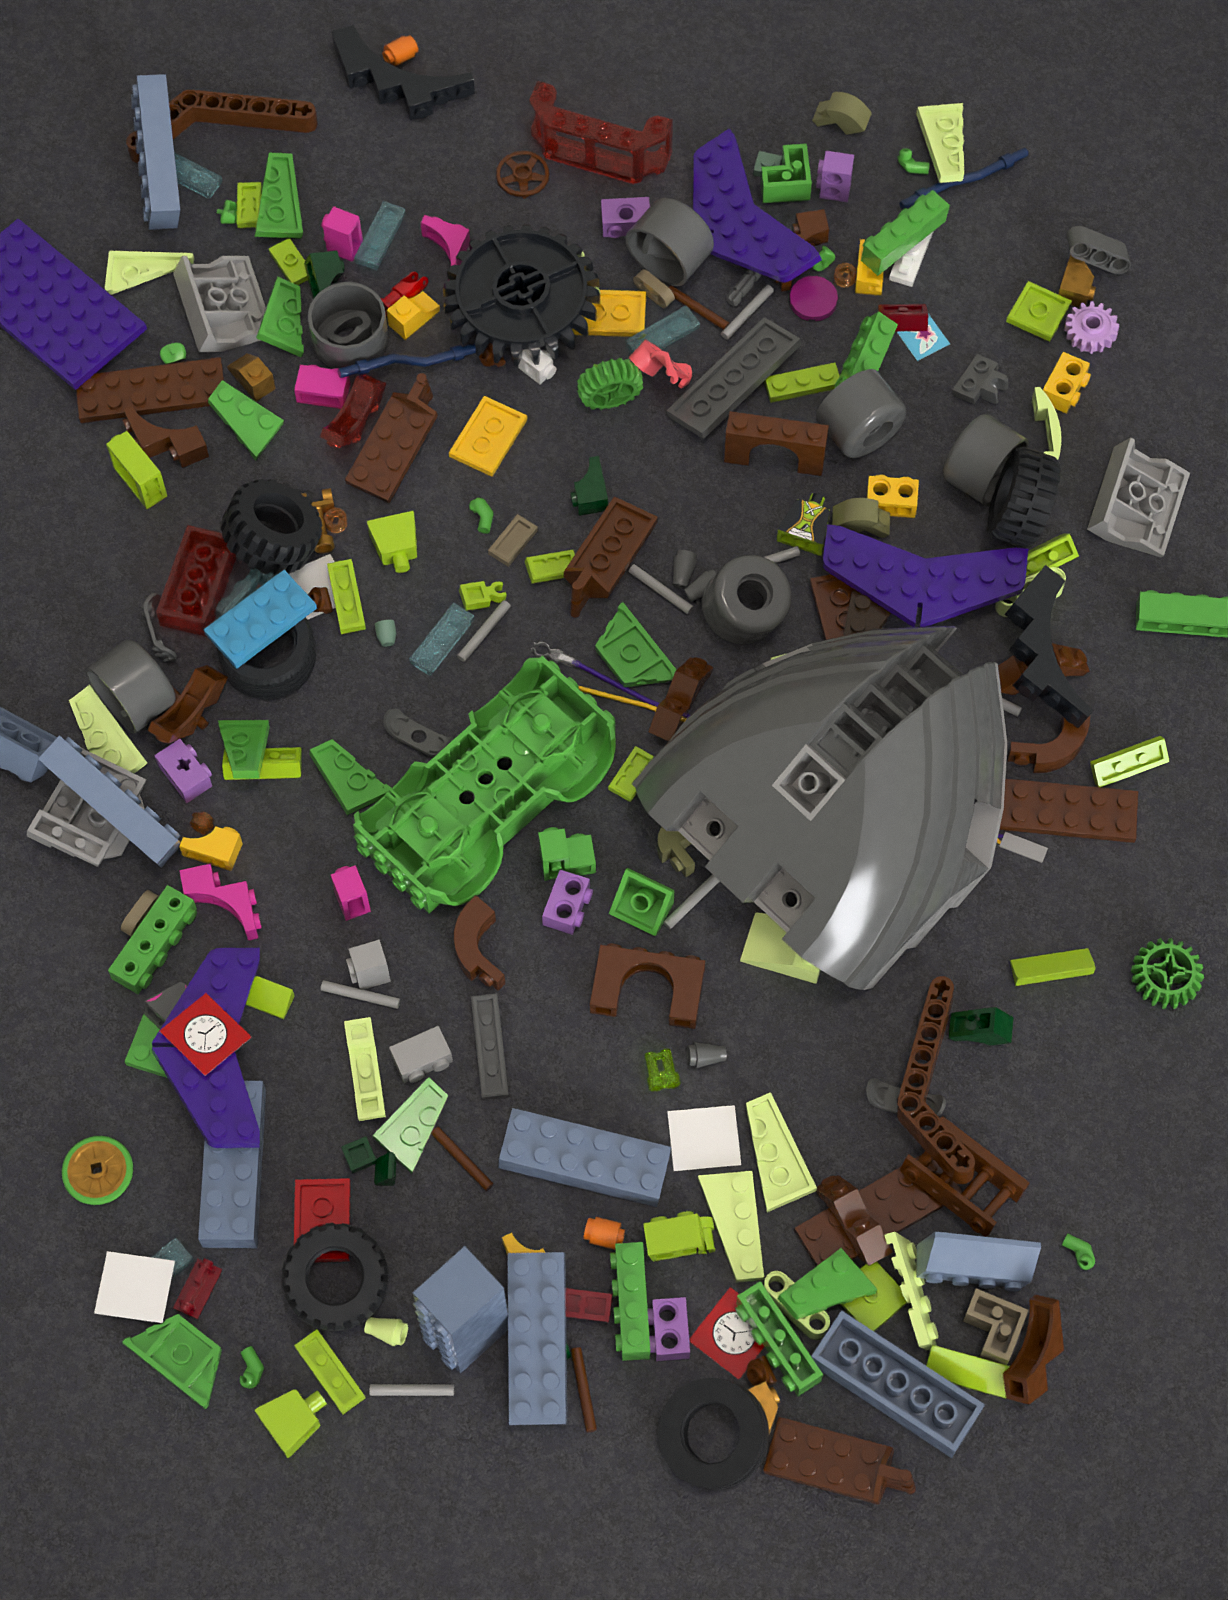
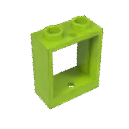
(136, 469)

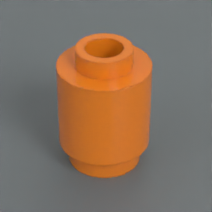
(400, 50)
(604, 1232)

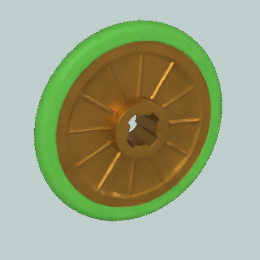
(97, 1187)

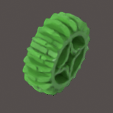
(609, 384)
(1188, 973)

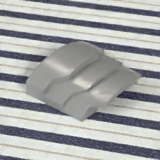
(76, 826)

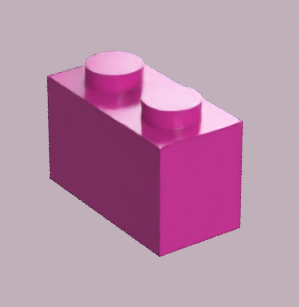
(342, 233)
(321, 386)
(350, 892)

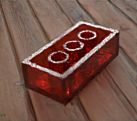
(196, 581)

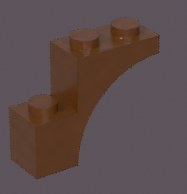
(811, 227)
(183, 444)
(1071, 661)
(680, 697)
(183, 716)
(853, 1216)
(1043, 1342)

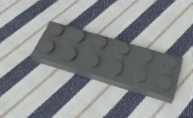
(734, 377)

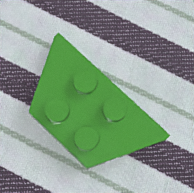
(632, 652)
(180, 1355)

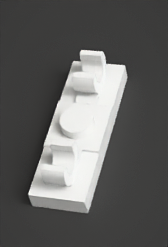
(907, 266)

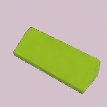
(1051, 553)
(276, 764)
(1052, 966)
(270, 997)
(968, 1370)

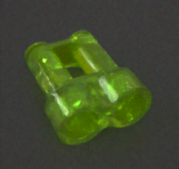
(661, 1079)

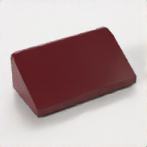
(907, 316)

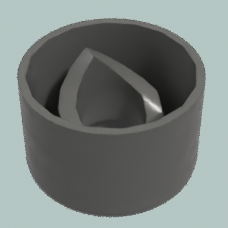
(670, 241)
(344, 307)
(862, 413)
(980, 456)
(729, 616)
(131, 685)

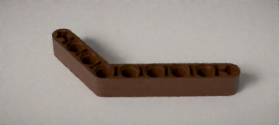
(237, 111)
(922, 1074)

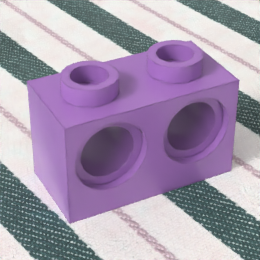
(835, 176)
(562, 901)
(674, 1329)

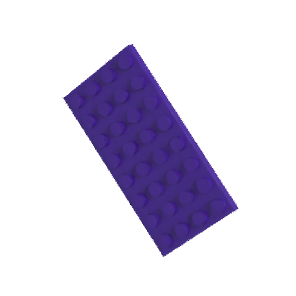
(59, 308)

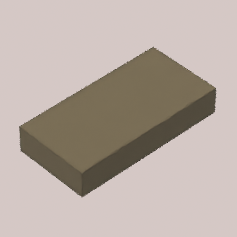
(513, 540)

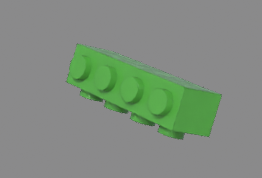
(904, 232)
(869, 346)
(1182, 614)
(153, 939)
(632, 1298)
(778, 1338)

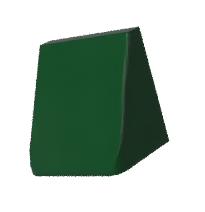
(385, 1170)

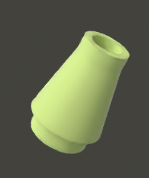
(388, 1330)

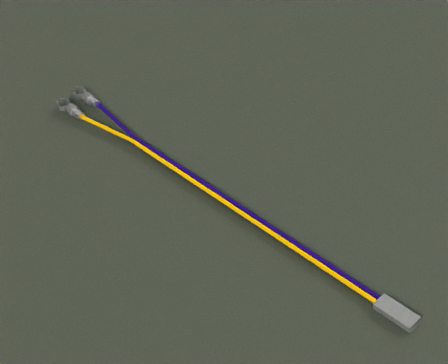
(1009, 841)

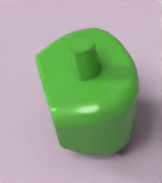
(229, 213)
(827, 258)
(173, 353)

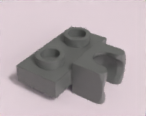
(981, 380)

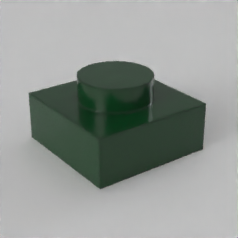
(359, 1154)

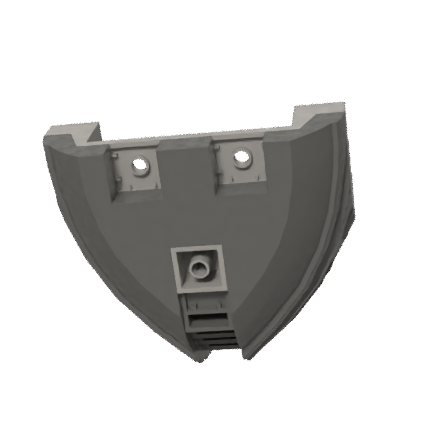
(848, 786)

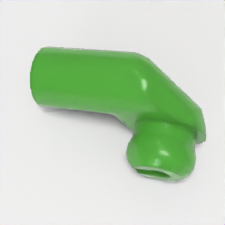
(910, 164)
(485, 512)
(1082, 1249)
(253, 1370)

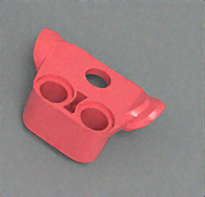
(651, 359)

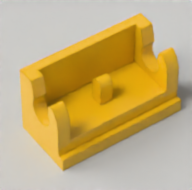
(867, 281)

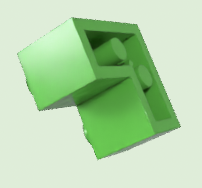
(791, 179)
(565, 854)

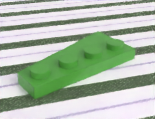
(279, 201)

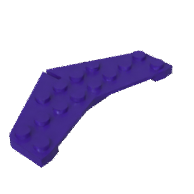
(739, 227)
(937, 584)
(219, 1099)

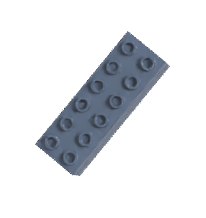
(461, 1310)

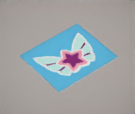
(924, 342)

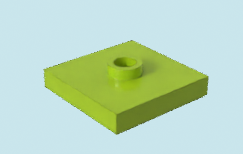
(1039, 311)
(879, 1307)

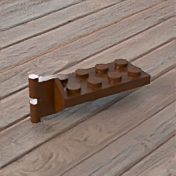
(394, 442)
(607, 552)
(834, 1462)

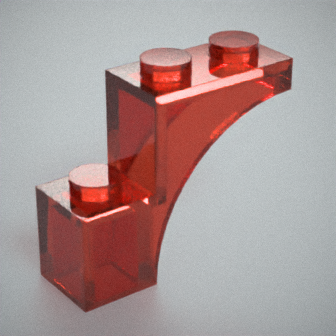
(351, 419)

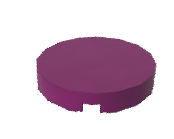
(813, 298)

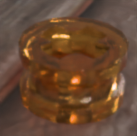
(839, 271)
(342, 522)

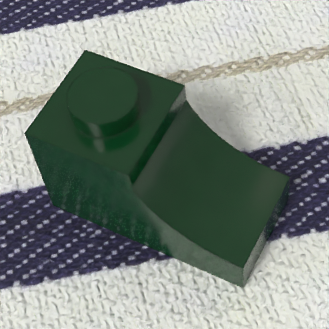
(323, 269)
(590, 491)
(982, 1025)

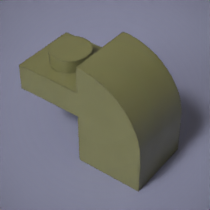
(845, 111)
(862, 515)
(672, 845)

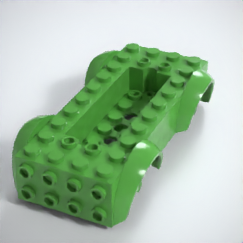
(454, 849)

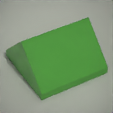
(642, 902)

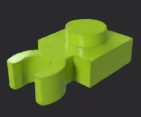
(478, 596)

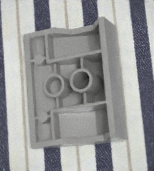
(221, 302)
(1138, 500)

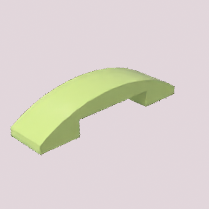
(1045, 410)
(365, 1069)

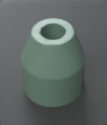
(386, 632)

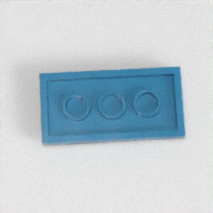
(260, 619)

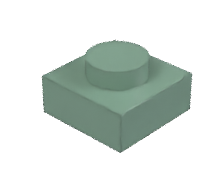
(766, 159)

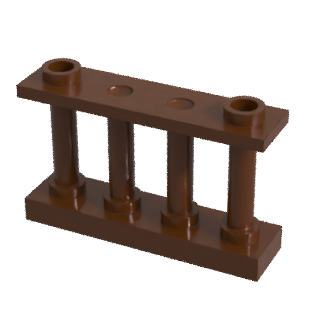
(988, 1169)

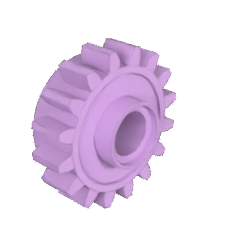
(1080, 325)

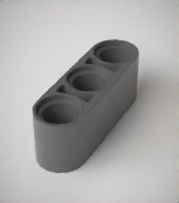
(1098, 250)

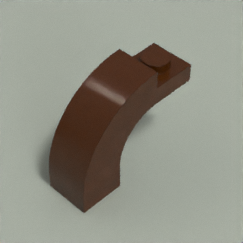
(1054, 754)
(469, 928)

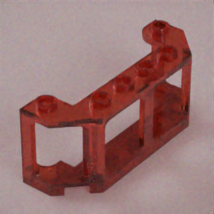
(592, 130)

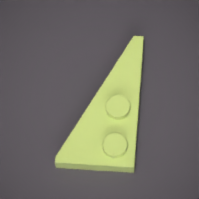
(133, 268)

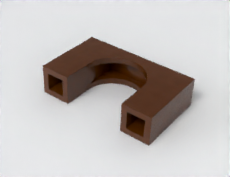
(803, 438)
(618, 964)

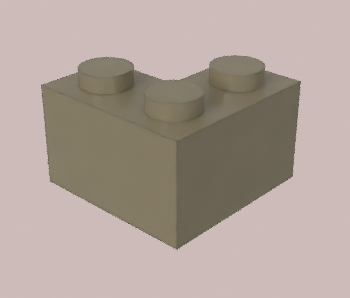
(1001, 1320)

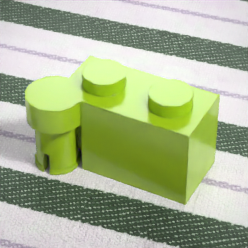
(679, 1236)

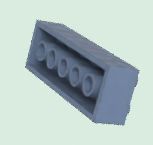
(155, 152)
(110, 801)
(584, 1157)
(233, 1187)
(537, 1338)
(897, 1384)

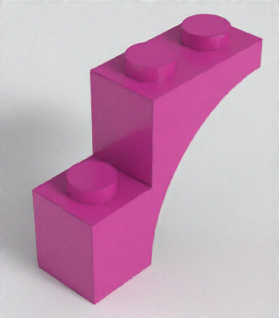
(448, 236)
(205, 887)

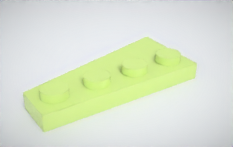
(944, 139)
(103, 732)
(779, 1162)
(735, 1217)
(912, 1290)

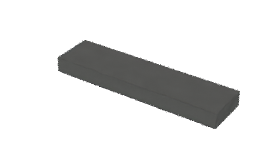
(489, 1046)

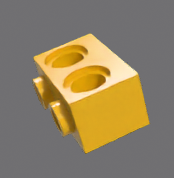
(1063, 382)
(893, 488)

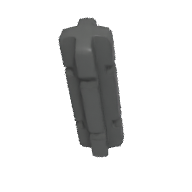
(742, 287)

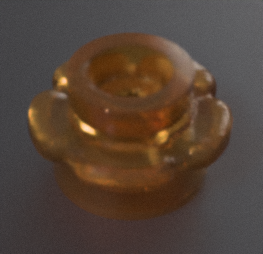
(202, 822)

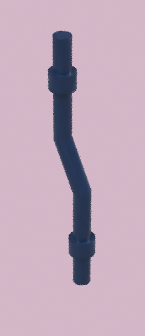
(1004, 162)
(363, 366)

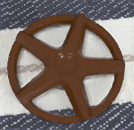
(522, 174)

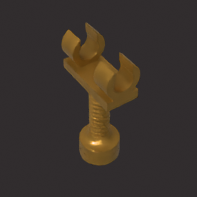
(326, 541)

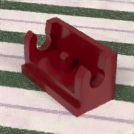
(588, 1305)

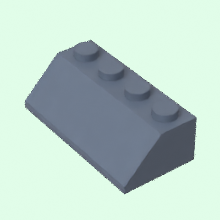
(22, 746)
(976, 1260)

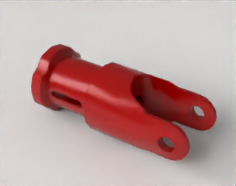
(406, 287)

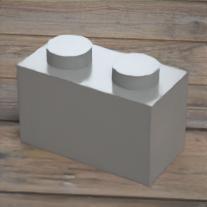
(368, 965)
(421, 1055)

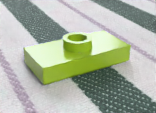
(248, 203)
(289, 261)
(548, 566)
(628, 772)

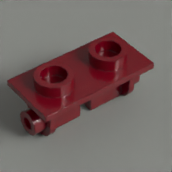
(198, 1288)

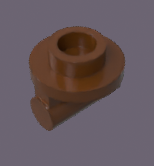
(487, 357)
(322, 599)
(760, 1371)

